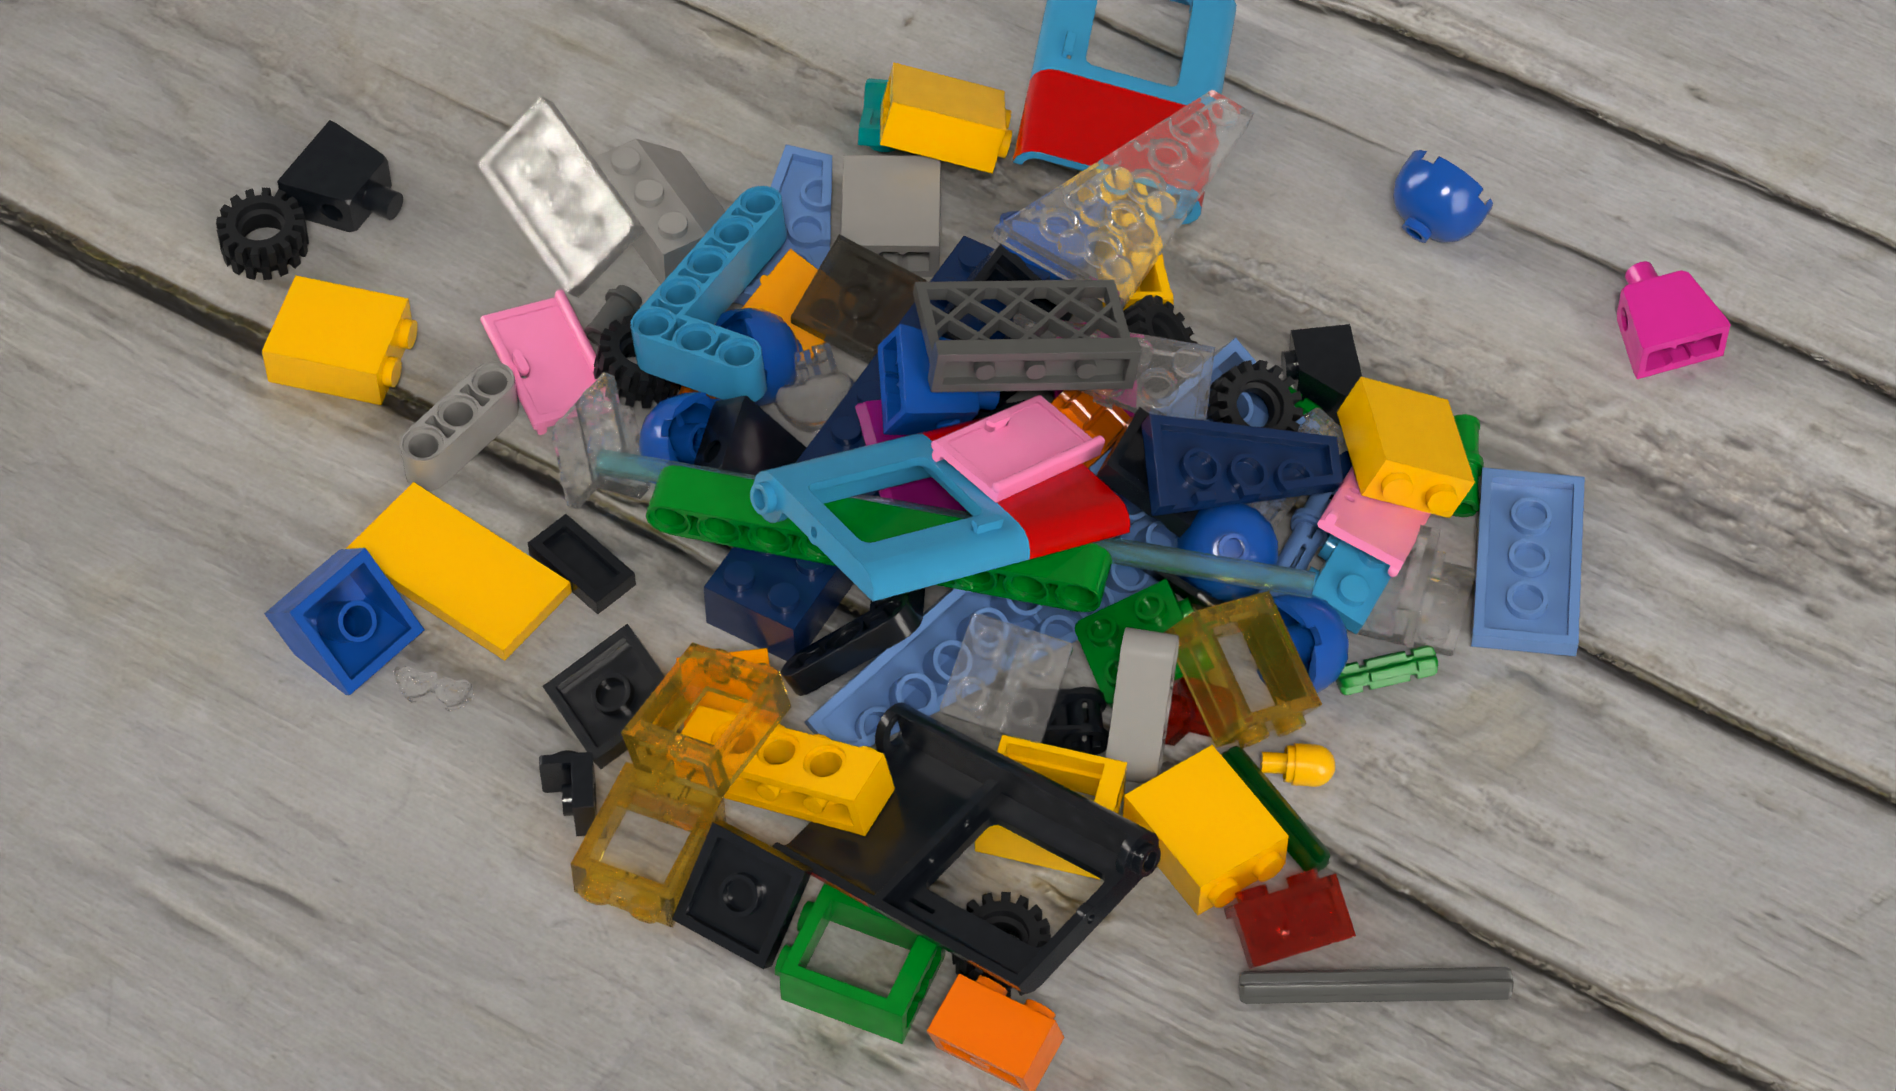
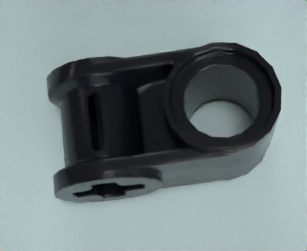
(1072, 721)

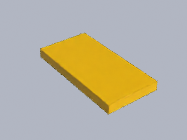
(462, 571)

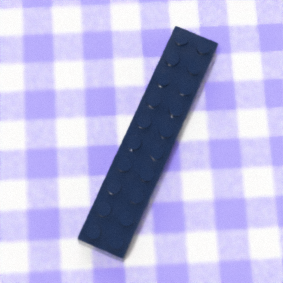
(788, 600)

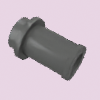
(619, 303)

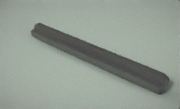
(1376, 985)

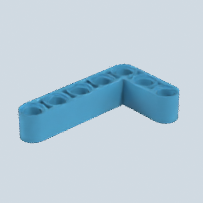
(676, 325)

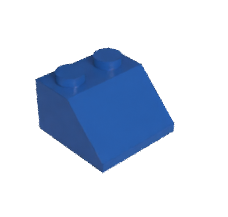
(345, 619)

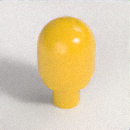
(1300, 764)

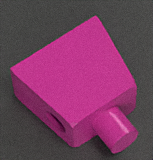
(1668, 321)

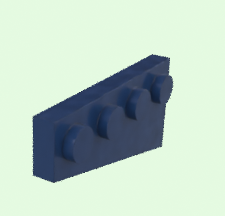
(1224, 464)

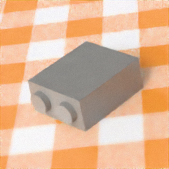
(894, 208)

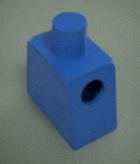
(906, 393)

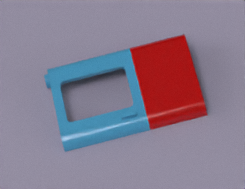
(1086, 112)
(1036, 522)

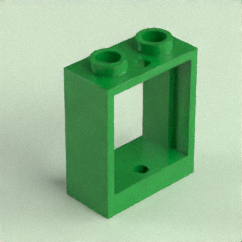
(841, 1001)

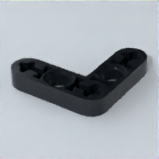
(856, 642)

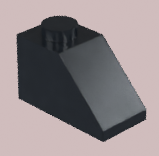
(1322, 365)

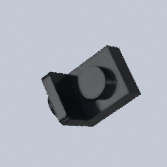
(574, 777)

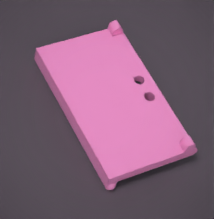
(547, 348)
(1017, 448)
(1372, 525)

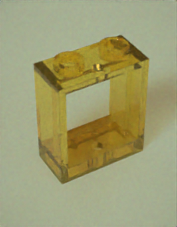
(1213, 680)
(691, 762)
(658, 800)

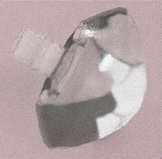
(815, 391)

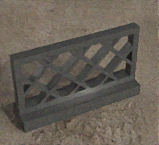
(1026, 359)

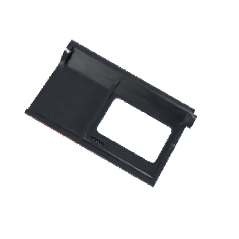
(940, 805)

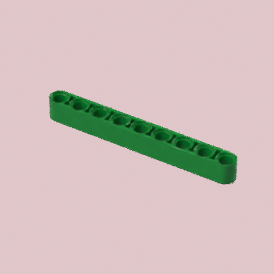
(720, 511)

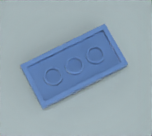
(1528, 562)

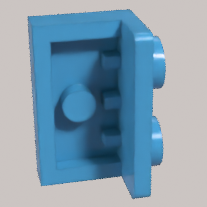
(1350, 581)

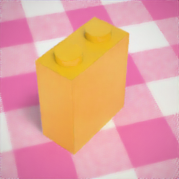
(944, 118)
(339, 340)
(1405, 447)
(1208, 830)

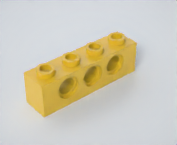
(805, 775)

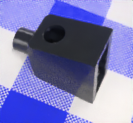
(341, 181)
(745, 439)

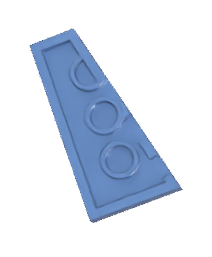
(806, 193)

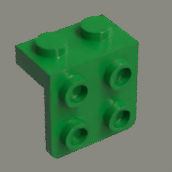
(1103, 631)

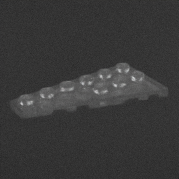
(1131, 202)

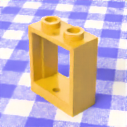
(1073, 769)

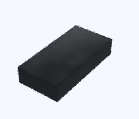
(577, 556)

